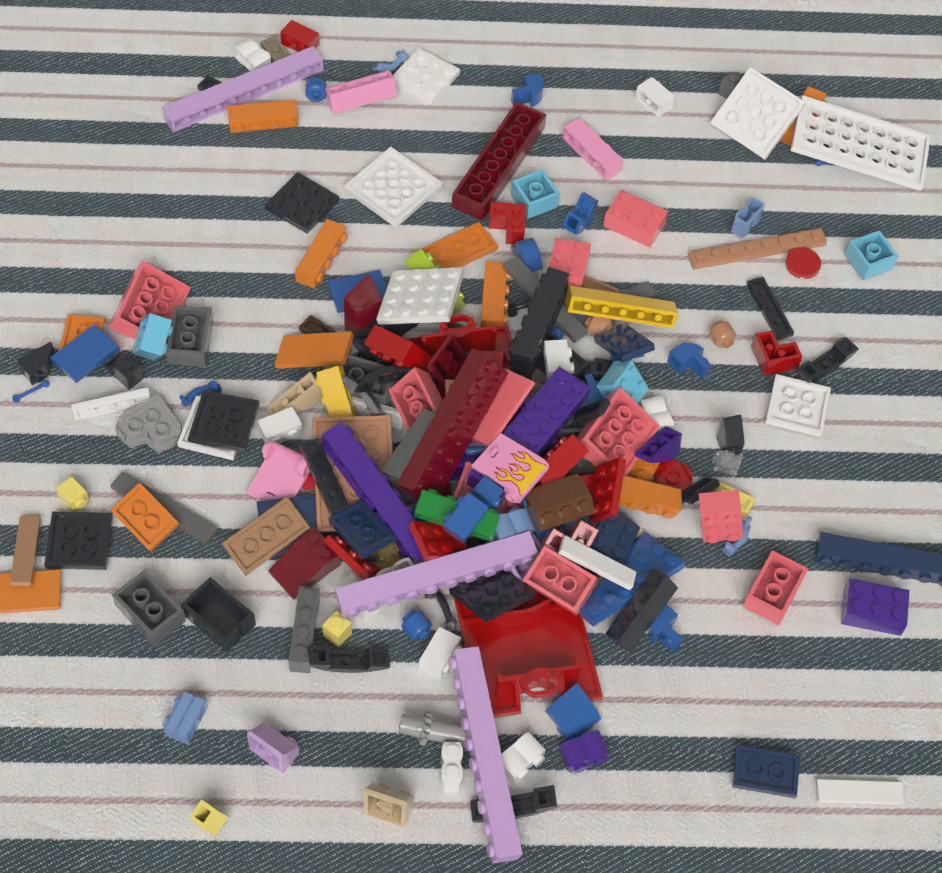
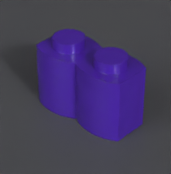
(584, 751)

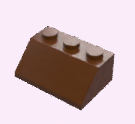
(559, 502)

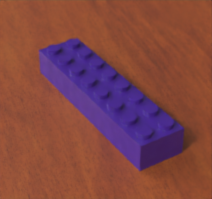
(543, 416)
(371, 487)

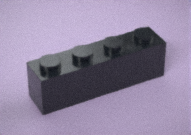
(360, 337)
(642, 610)

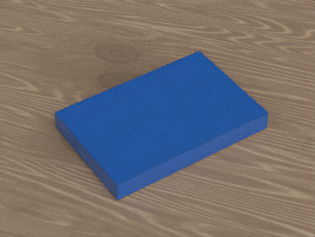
(341, 287)
(85, 353)

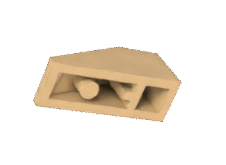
(300, 396)

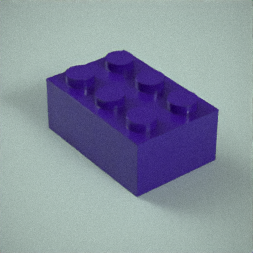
(875, 607)

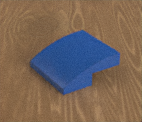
(573, 713)

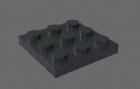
(302, 202)
(223, 421)
(79, 540)
(493, 594)

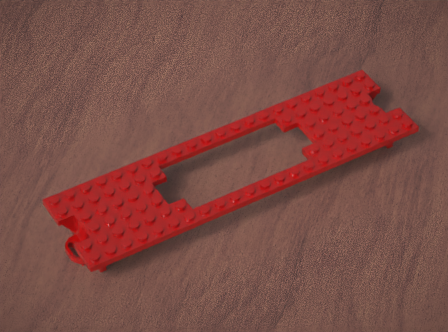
(539, 639)

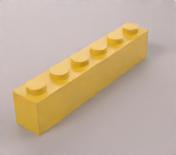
(621, 307)

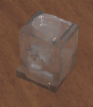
(727, 462)

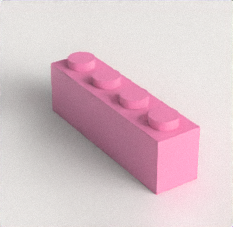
(361, 91)
(592, 149)

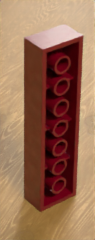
(498, 161)
(453, 425)

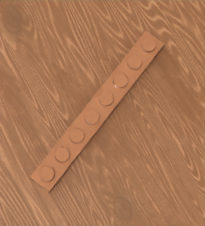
(756, 248)

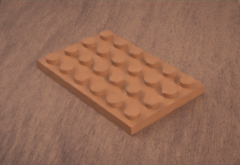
(376, 437)

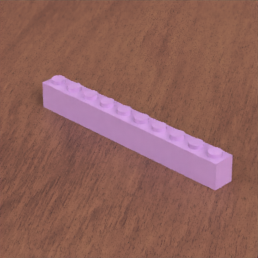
(242, 88)
(435, 574)
(485, 756)

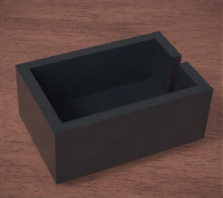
(218, 614)

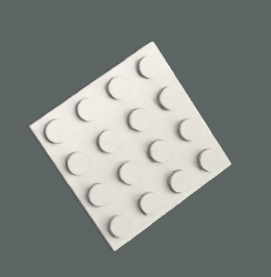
(757, 113)
(393, 186)
(420, 296)

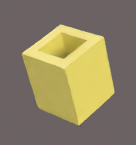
(72, 494)
(337, 629)
(208, 817)

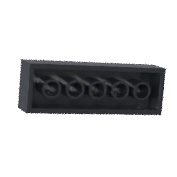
(538, 322)

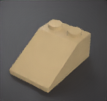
(387, 804)

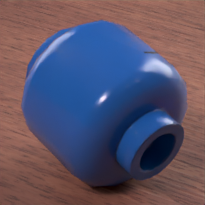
(315, 89)
(416, 625)

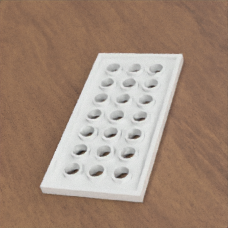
(872, 125)

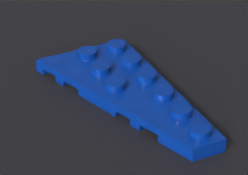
(642, 558)

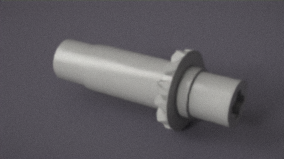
(430, 729)

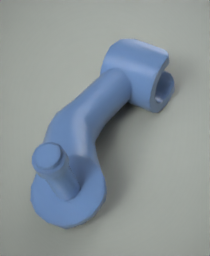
(381, 67)
(730, 548)

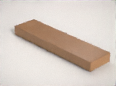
(25, 551)

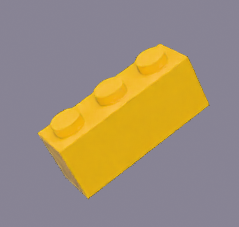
(335, 393)

